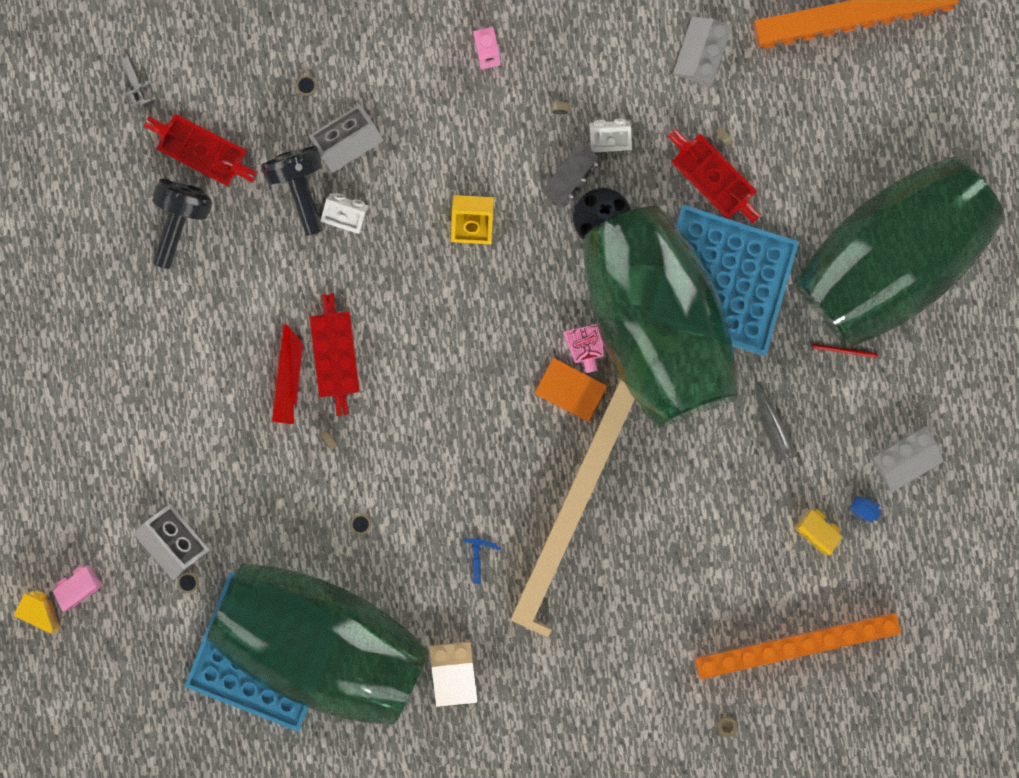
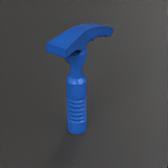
(476, 560)

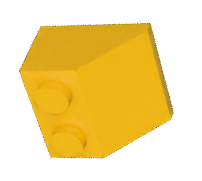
(472, 219)
(819, 532)
(38, 611)

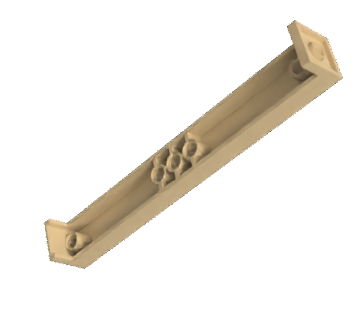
(572, 510)

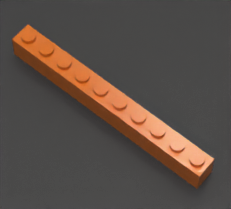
(841, 16)
(797, 645)

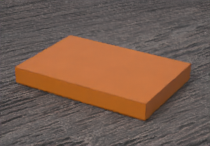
(570, 389)

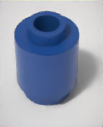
(865, 509)

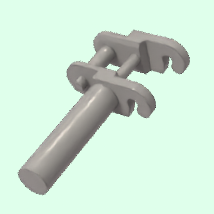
(135, 83)

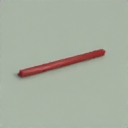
(845, 350)

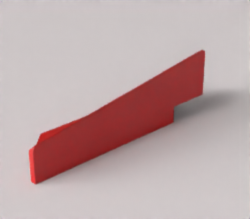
(287, 377)

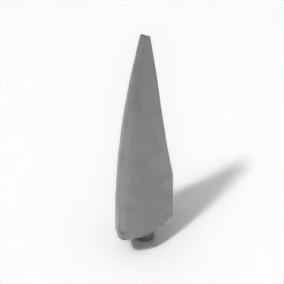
(775, 430)

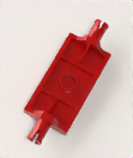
(201, 150)
(713, 176)
(334, 354)

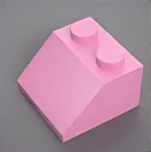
(77, 588)

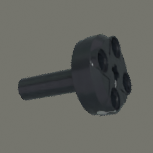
(293, 167)
(181, 202)
(600, 212)

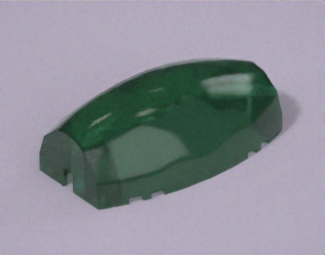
(901, 250)
(659, 316)
(317, 644)

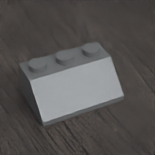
(702, 50)
(346, 138)
(907, 459)
(171, 541)

